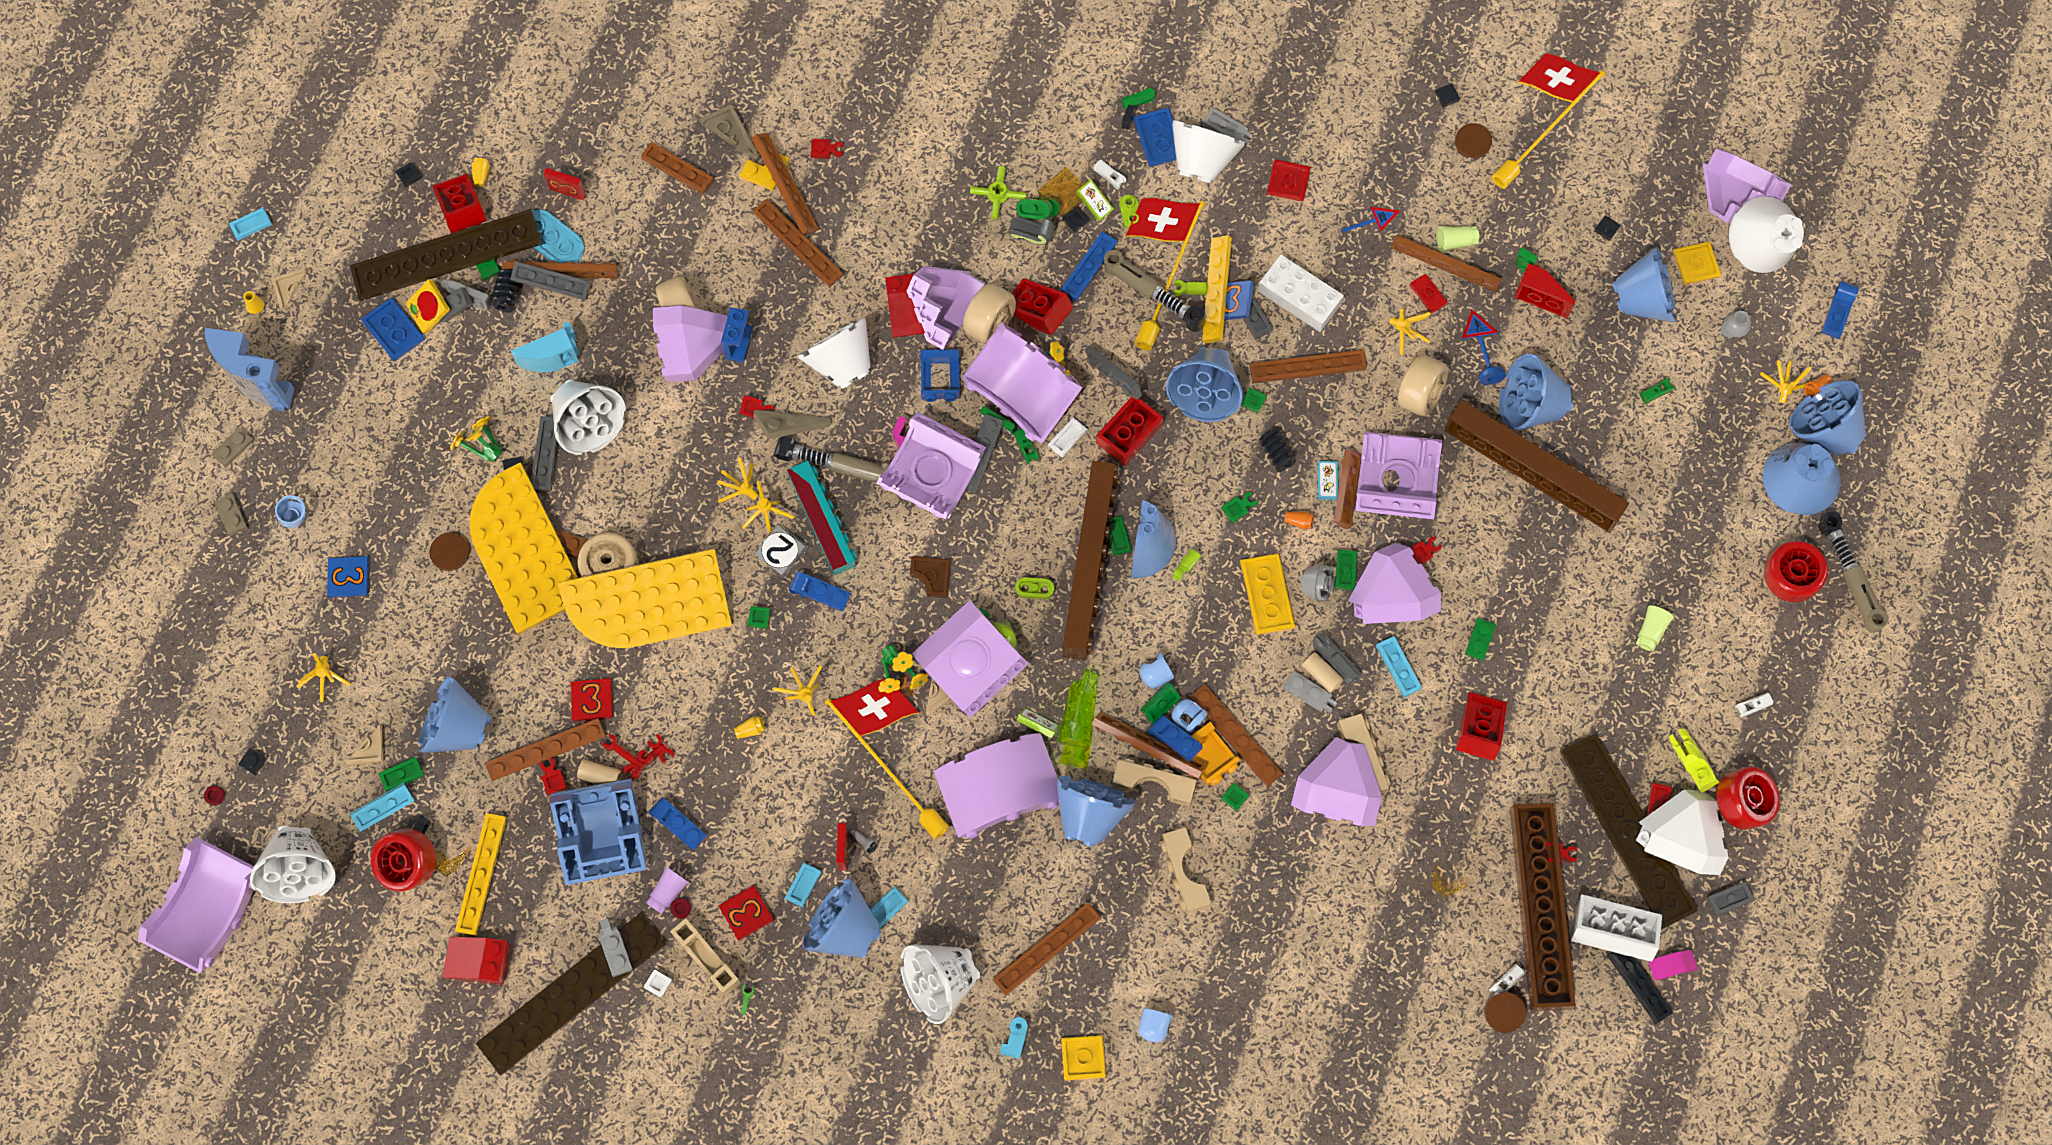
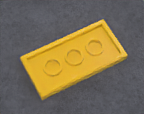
(1267, 594)

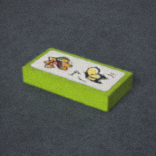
(1094, 200)
(1038, 722)

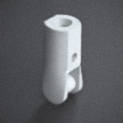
(1107, 173)
(1756, 704)
(1510, 978)

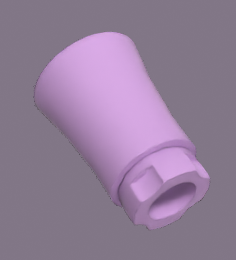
(666, 890)

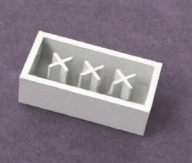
(1300, 293)
(1616, 928)

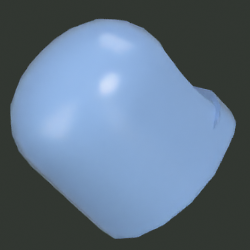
(285, 512)
(1156, 673)
(1193, 710)
(1154, 1025)

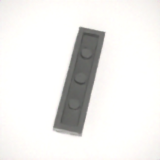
(549, 280)
(1115, 374)
(987, 437)
(544, 456)

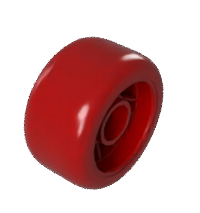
(1805, 561)
(1748, 798)
(403, 859)

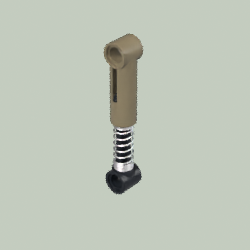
(1152, 289)
(787, 449)
(1854, 575)

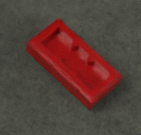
(1428, 294)
(1658, 796)

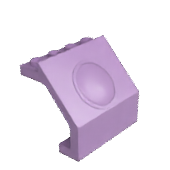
(932, 466)
(1417, 466)
(969, 659)

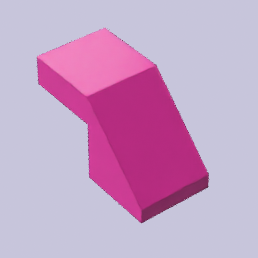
(899, 431)
(1672, 965)

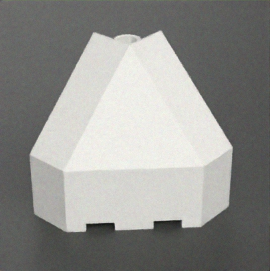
(1686, 833)

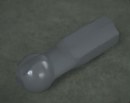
(1335, 658)

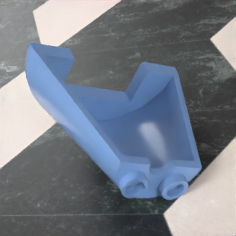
(1154, 542)

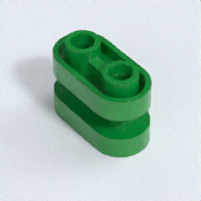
(1037, 208)

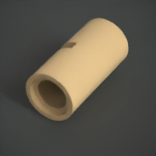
(1322, 672)
(598, 773)

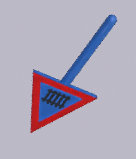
(1381, 217)

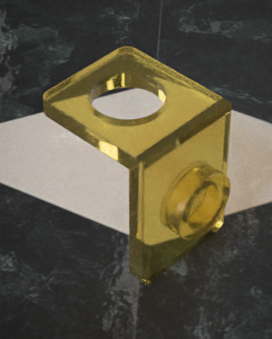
(447, 866)
(1439, 887)

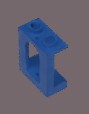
(736, 335)
(939, 357)

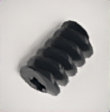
(503, 292)
(1277, 453)

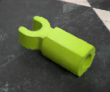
(1190, 288)
(1186, 564)

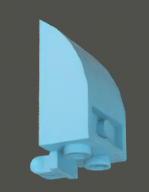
(549, 352)

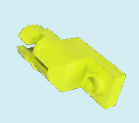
(1694, 761)

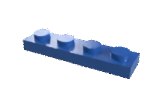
(1088, 266)

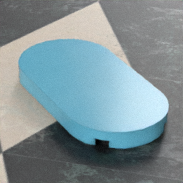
(557, 239)

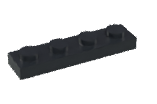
(1641, 986)

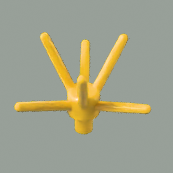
(1404, 326)
(1785, 387)
(744, 488)
(764, 507)
(321, 670)
(803, 692)

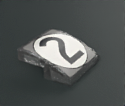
(780, 550)

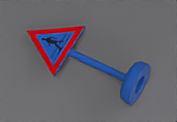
(1478, 327)

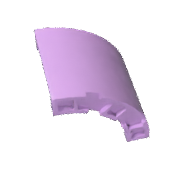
(1022, 382)
(998, 784)
(200, 906)

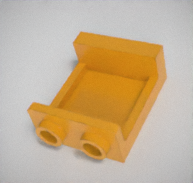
(1214, 755)

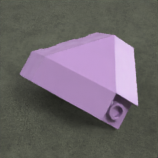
(1734, 181)
(941, 301)
(687, 340)
(1394, 588)
(1340, 785)

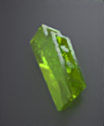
(1077, 721)

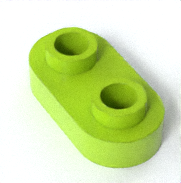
(1128, 211)
(1035, 586)

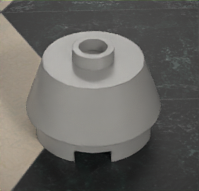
(1318, 582)

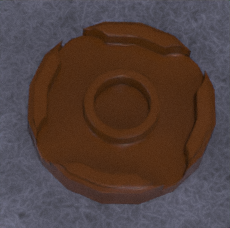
(1473, 141)
(449, 552)
(1505, 1012)

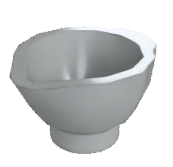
(1736, 324)

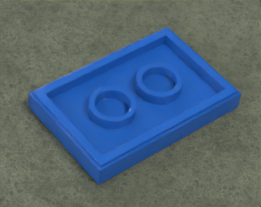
(1156, 136)
(392, 329)

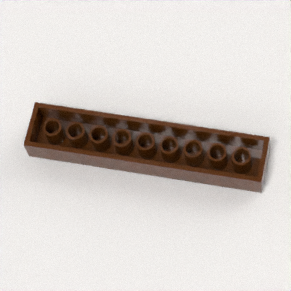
(1536, 466)
(1089, 560)
(1542, 908)

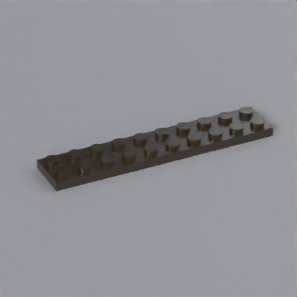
(445, 255)
(1620, 820)
(565, 998)

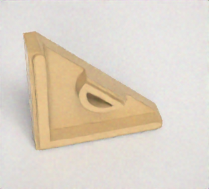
(286, 286)
(937, 698)
(370, 750)

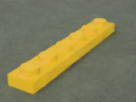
(1217, 289)
(481, 874)

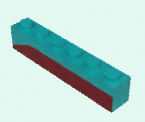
(821, 517)

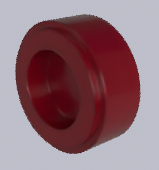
(214, 795)
(680, 908)

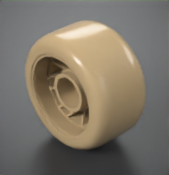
(675, 293)
(986, 312)
(1423, 385)
(604, 547)

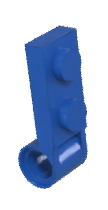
(1839, 309)
(819, 591)
(1175, 738)
(677, 823)

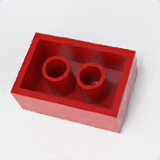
(1129, 430)

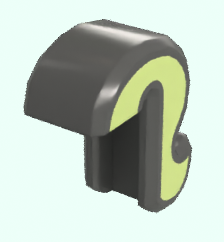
(1031, 231)

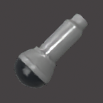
(868, 844)

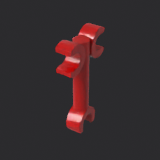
(659, 750)
(636, 763)

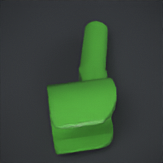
(747, 996)

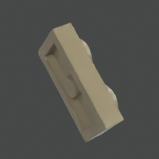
(232, 447)
(230, 515)

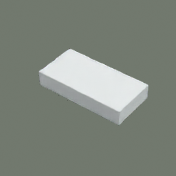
(1067, 437)

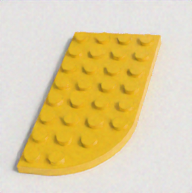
(519, 549)
(648, 601)

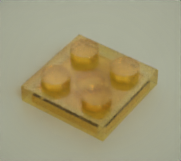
(1063, 188)

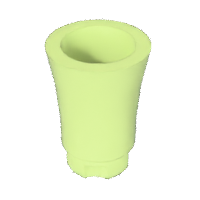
(1456, 237)
(1653, 627)

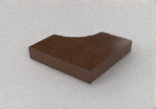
(932, 573)

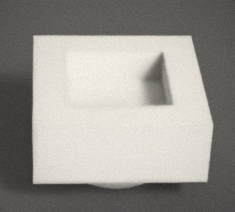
(658, 984)

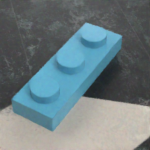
(1398, 667)
(381, 807)

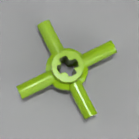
(997, 199)

